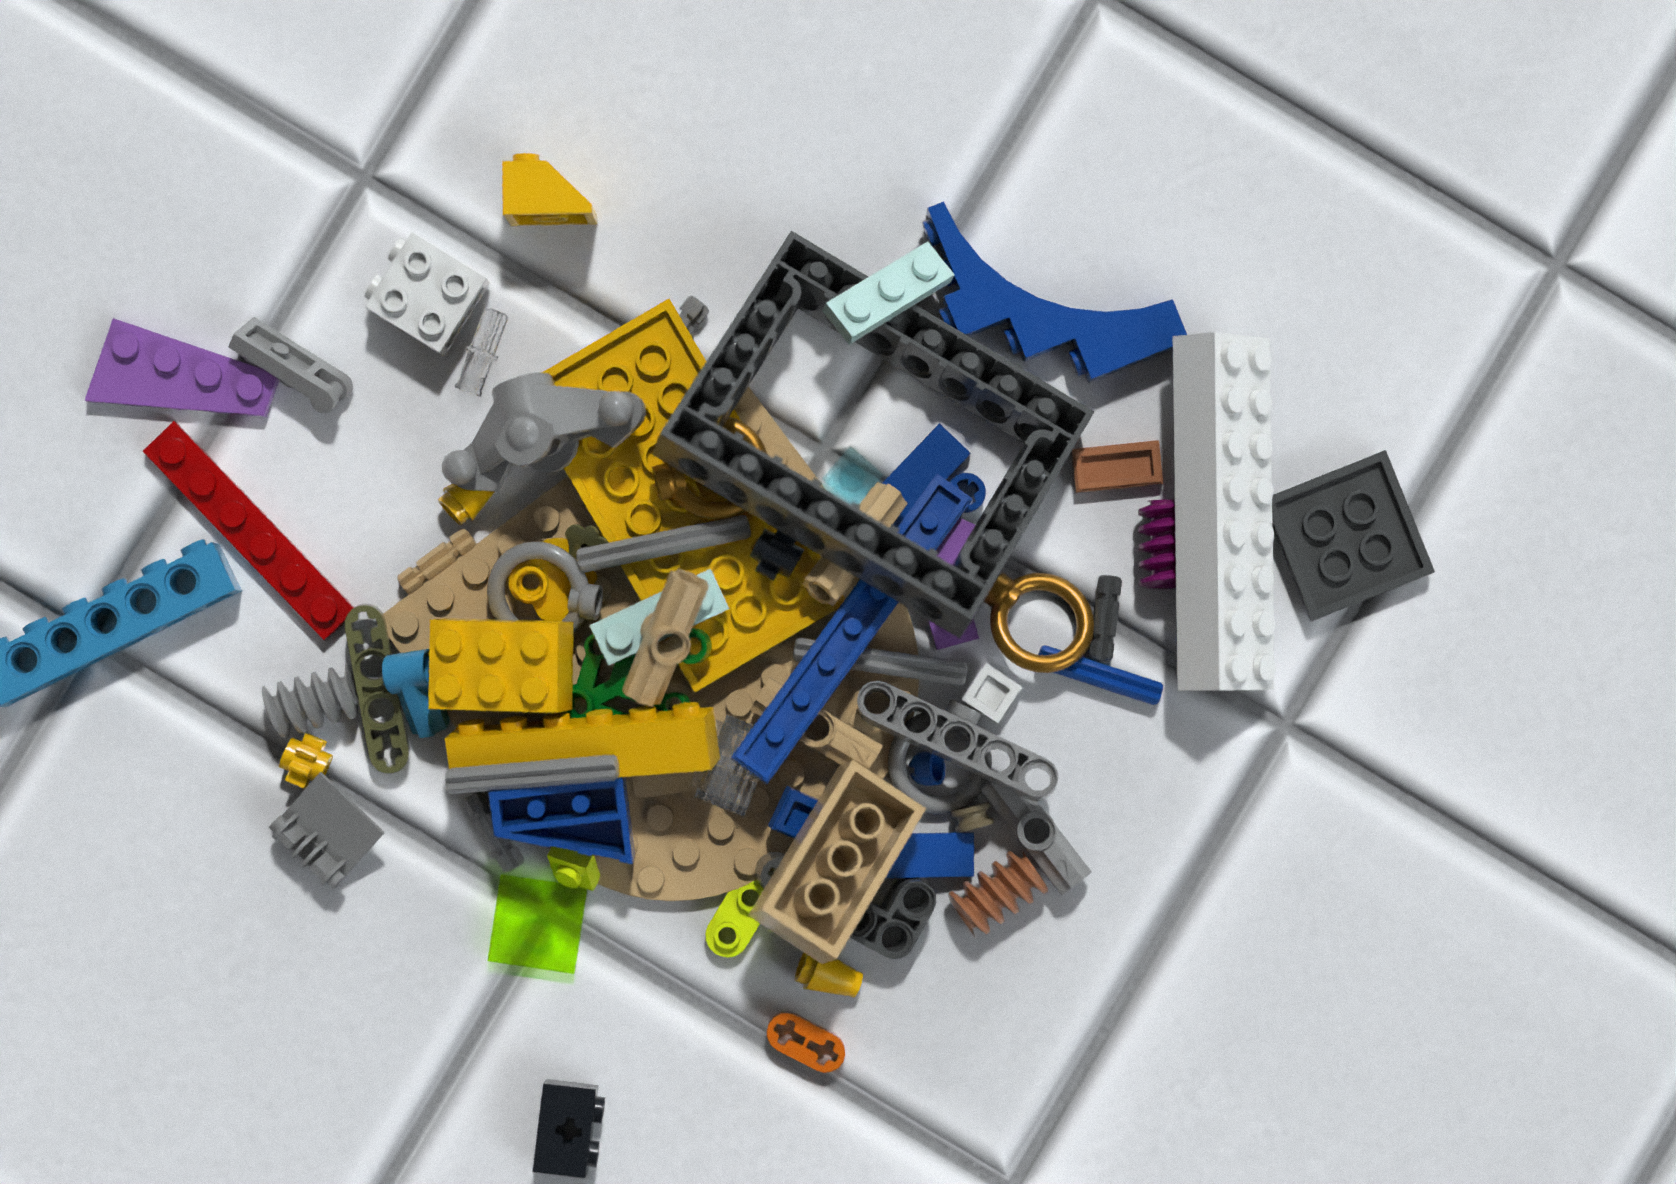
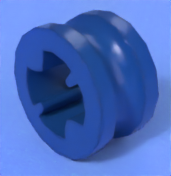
(979, 496)

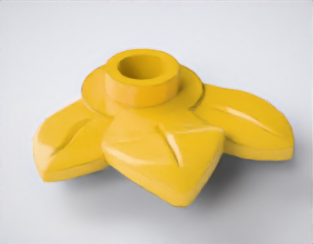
(552, 594)

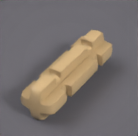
(436, 561)

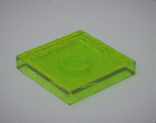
(537, 924)

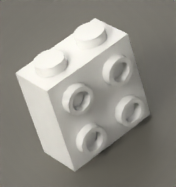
(425, 293)

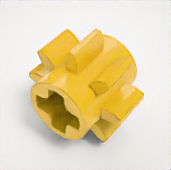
(305, 760)

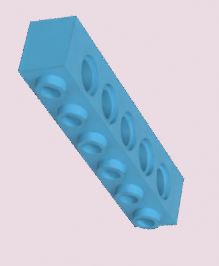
(213, 584)

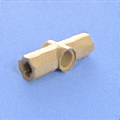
(827, 580)
(673, 614)
(842, 741)

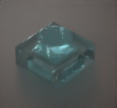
(852, 476)

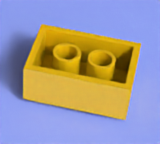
(501, 665)

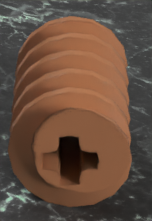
(997, 892)

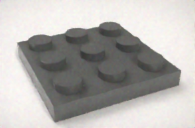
(1349, 536)

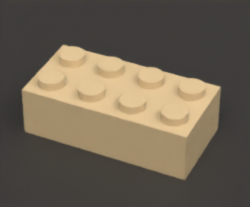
(837, 862)

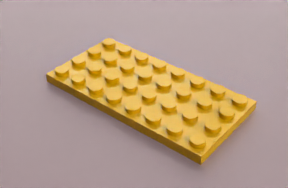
(659, 364)

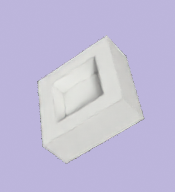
(991, 693)

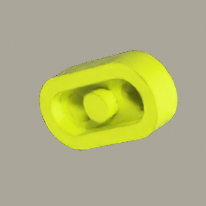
(733, 914)

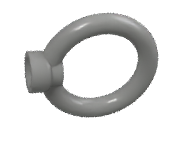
(583, 600)
(900, 778)

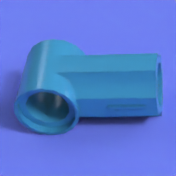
(409, 678)

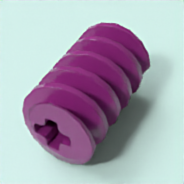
(1161, 546)

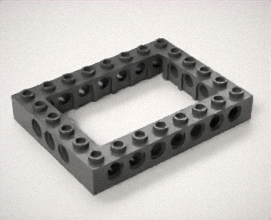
(929, 351)

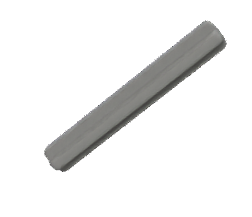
(663, 543)
(899, 664)
(532, 774)

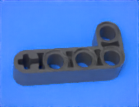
(876, 917)

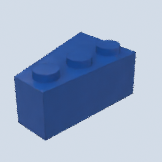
(572, 817)

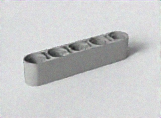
(943, 723)

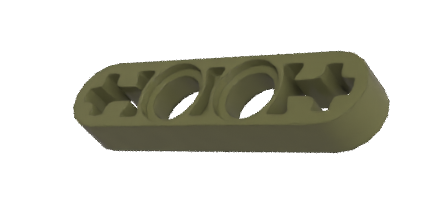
(371, 689)

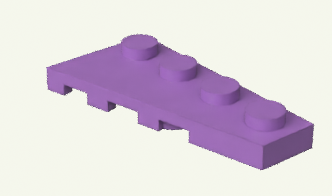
(167, 373)

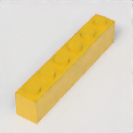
(641, 740)

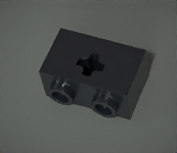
(553, 1151)

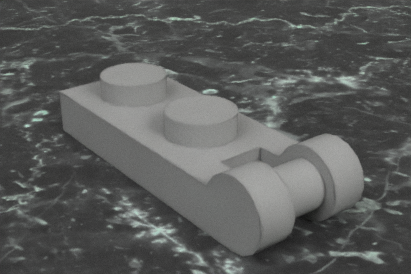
(292, 364)

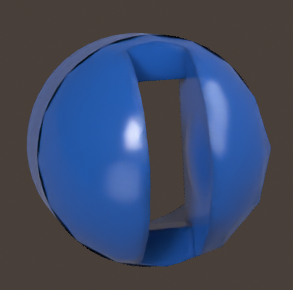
(928, 769)

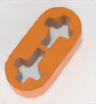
(800, 1051)

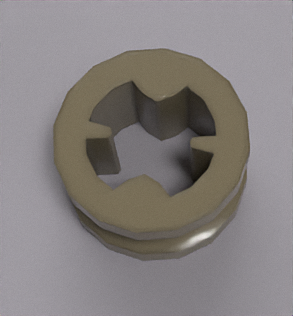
(972, 817)

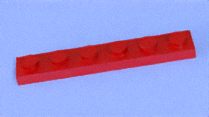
(249, 530)

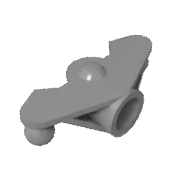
(540, 428)

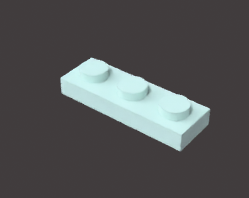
(888, 292)
(620, 632)

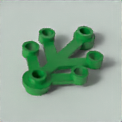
(597, 696)

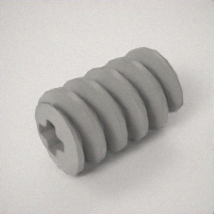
(312, 702)

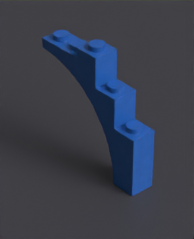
(986, 299)

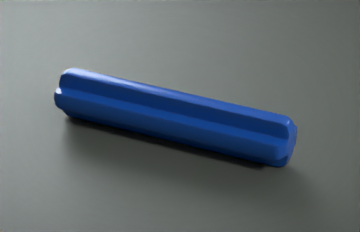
(1110, 678)

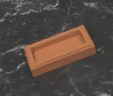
(1117, 466)

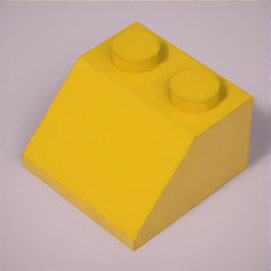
(540, 195)

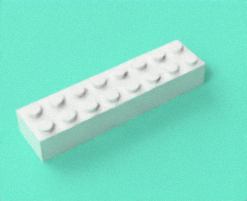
(1223, 512)

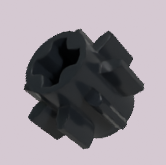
(776, 554)

